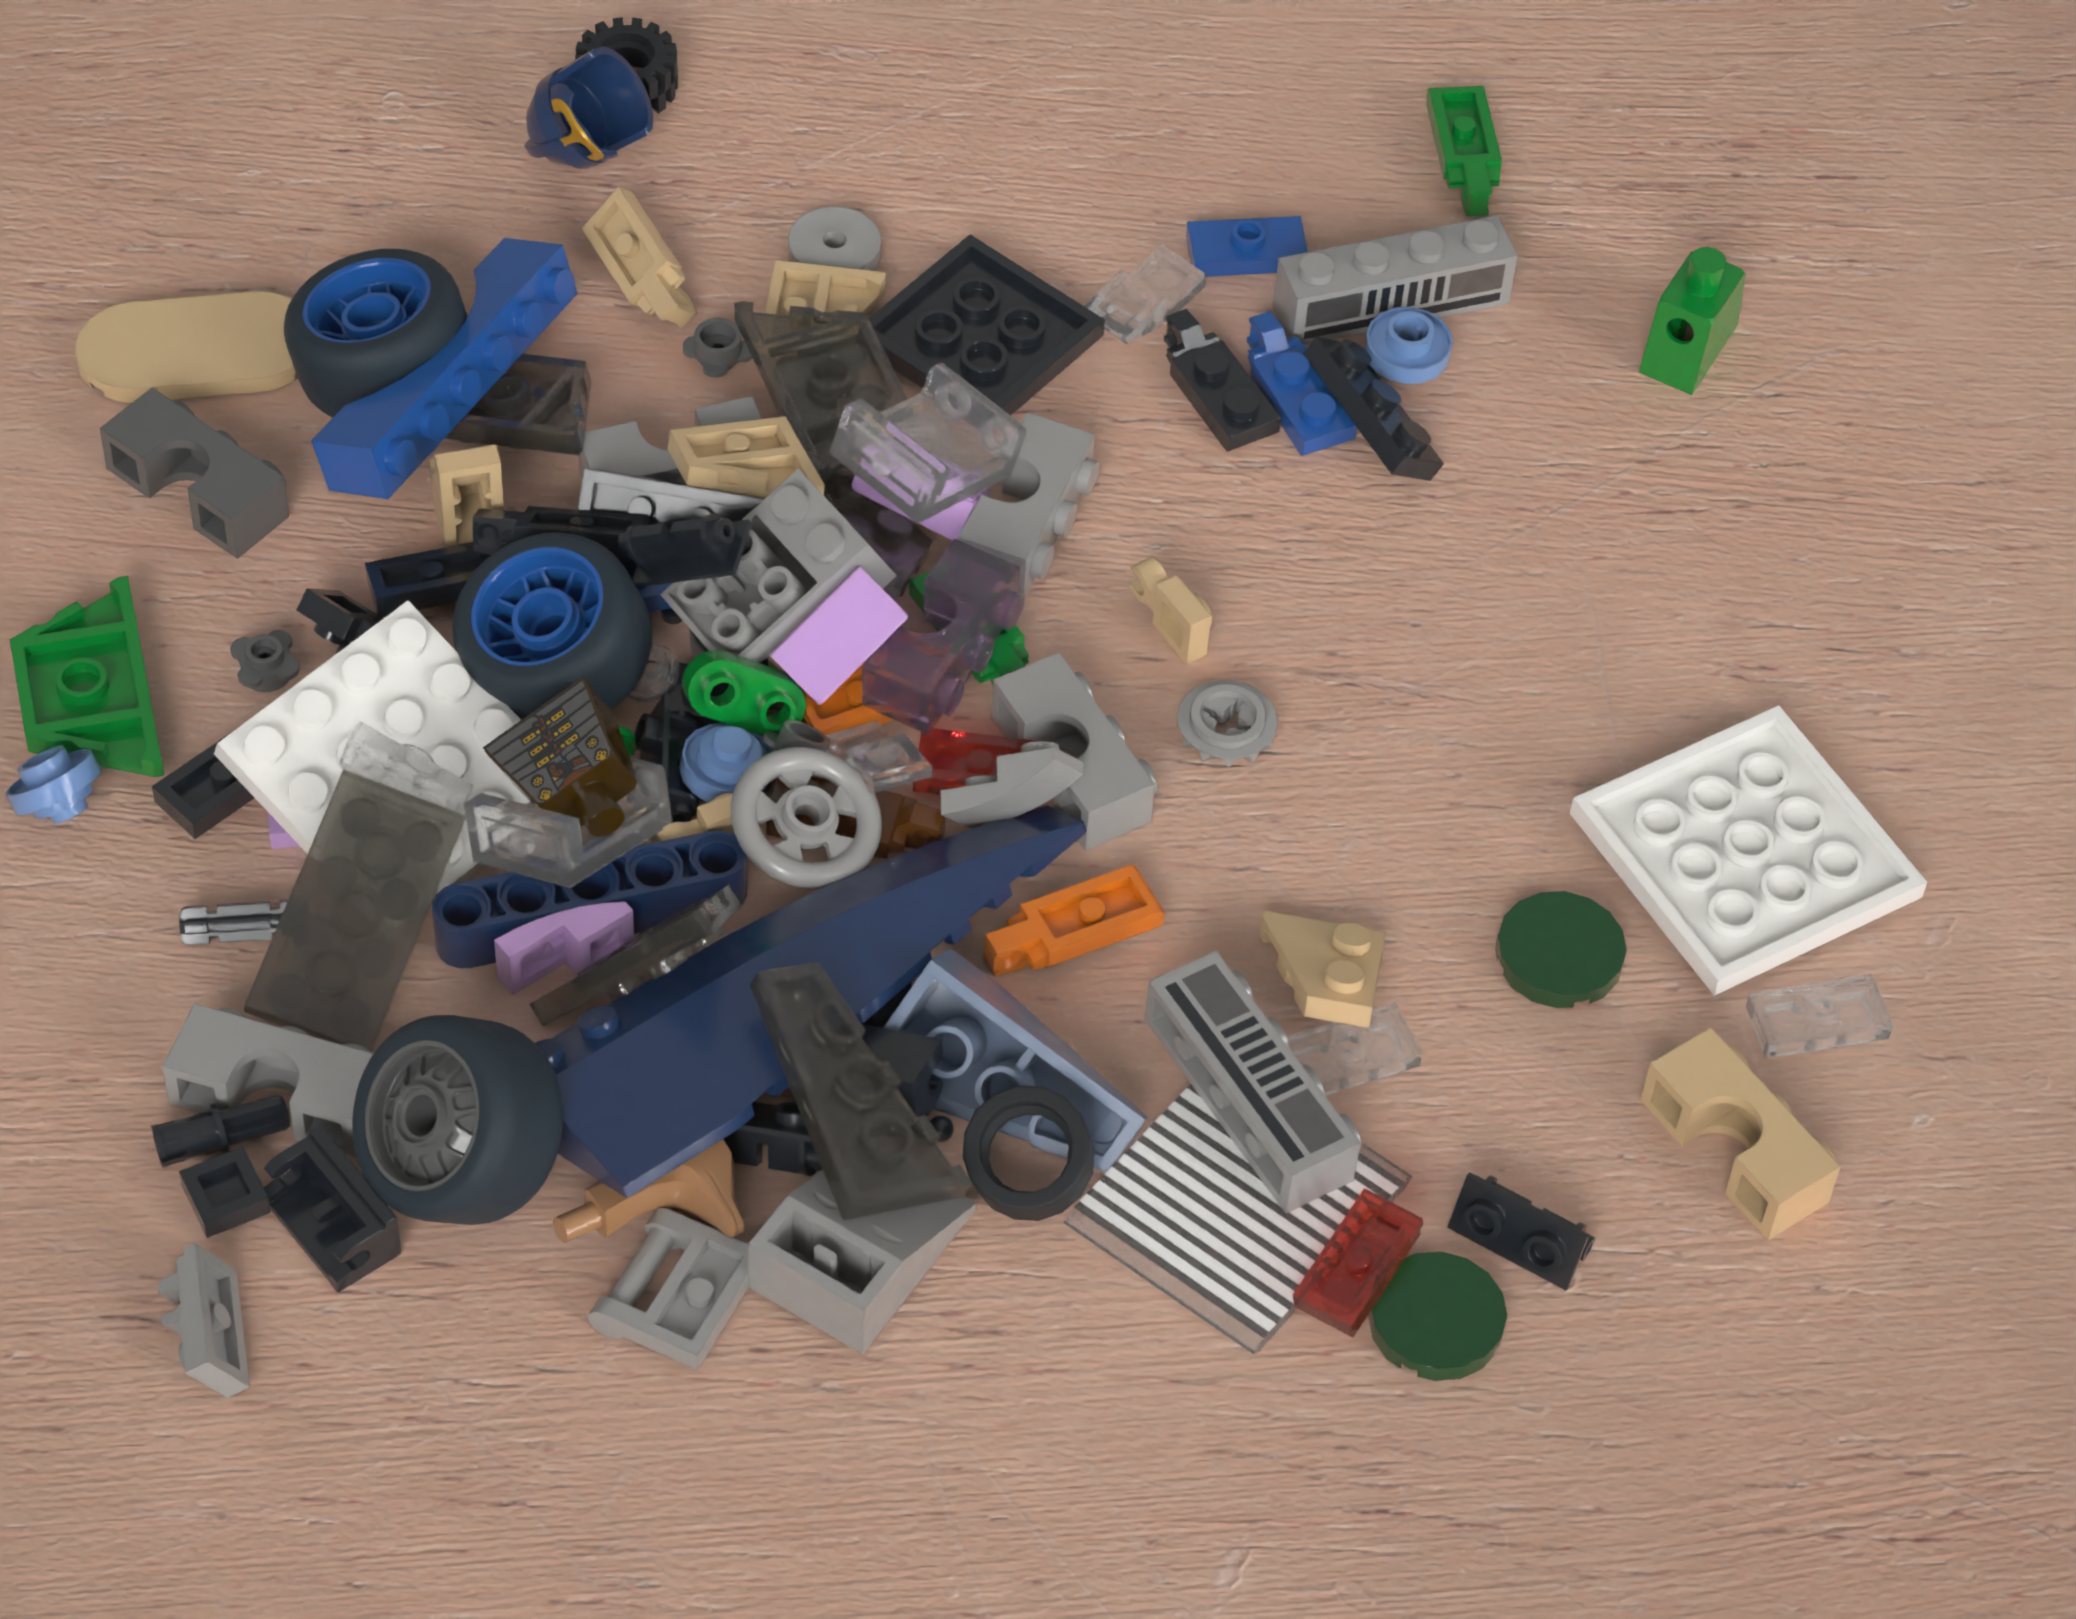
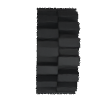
(641, 49)

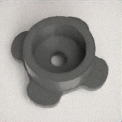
(717, 346)
(266, 673)
(797, 735)

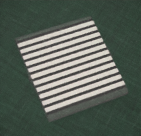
(1208, 1229)

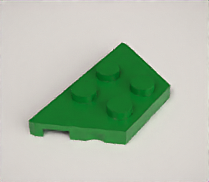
(88, 684)

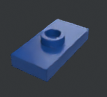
(1243, 244)

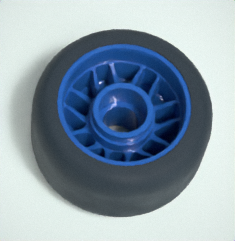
(369, 323)
(547, 617)

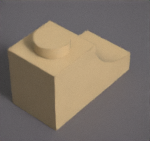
(460, 486)

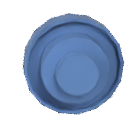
(1408, 345)
(718, 757)
(54, 784)

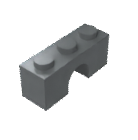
(163, 442)

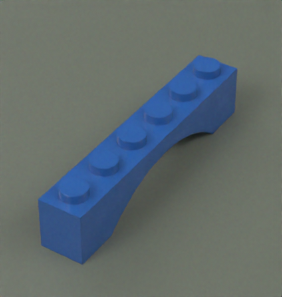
(388, 434)

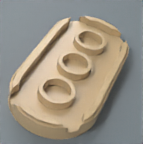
(187, 346)

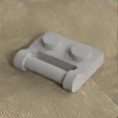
(692, 1301)

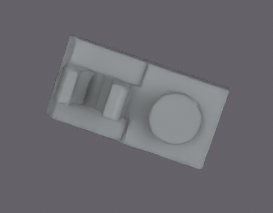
(207, 1320)

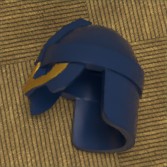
(588, 111)

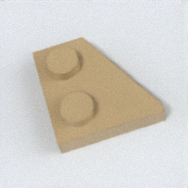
(823, 288)
(741, 456)
(1327, 965)

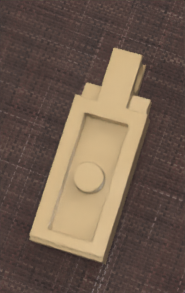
(639, 258)

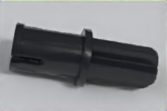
(217, 1129)

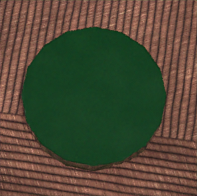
(1560, 949)
(1439, 1316)

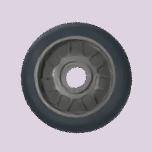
(457, 1120)

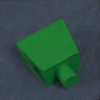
(1709, 298)

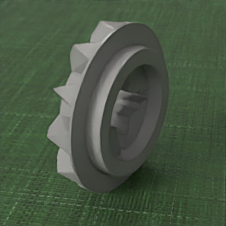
(1216, 703)

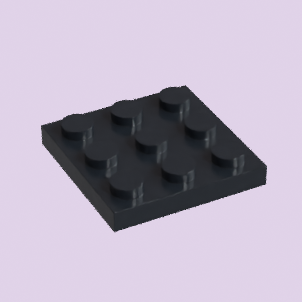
(986, 324)

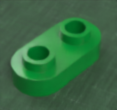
(748, 695)

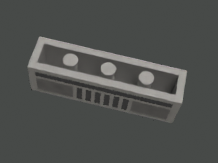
(1431, 269)
(1253, 1081)

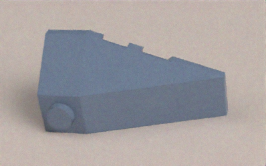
(1000, 1044)

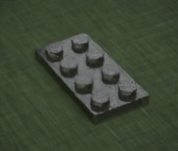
(355, 912)

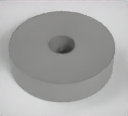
(835, 239)

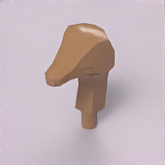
(697, 1189)

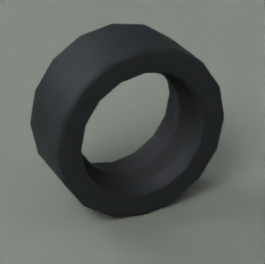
(1011, 1105)

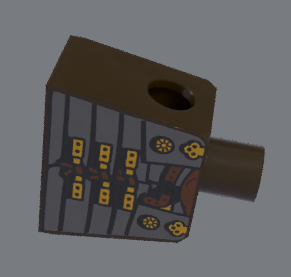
(569, 759)

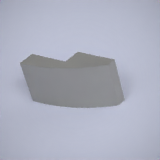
(1020, 786)

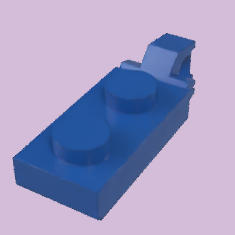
(1294, 389)

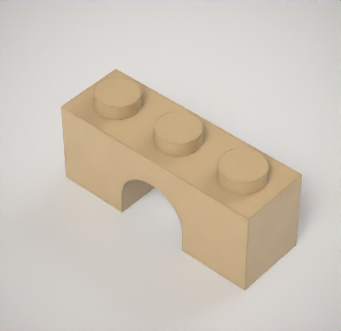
(1712, 1090)

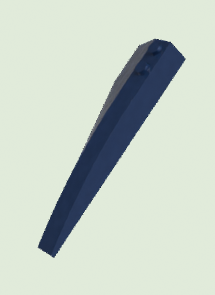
(690, 1051)

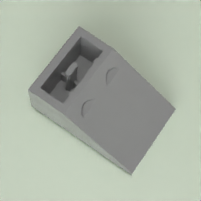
(787, 568)
(849, 1271)

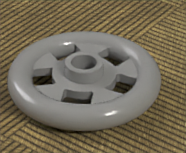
(785, 860)

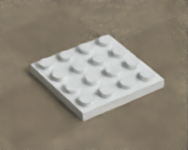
(398, 682)
(1747, 849)

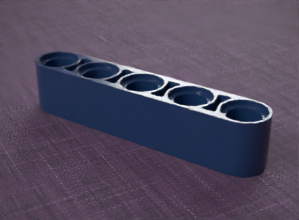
(650, 878)

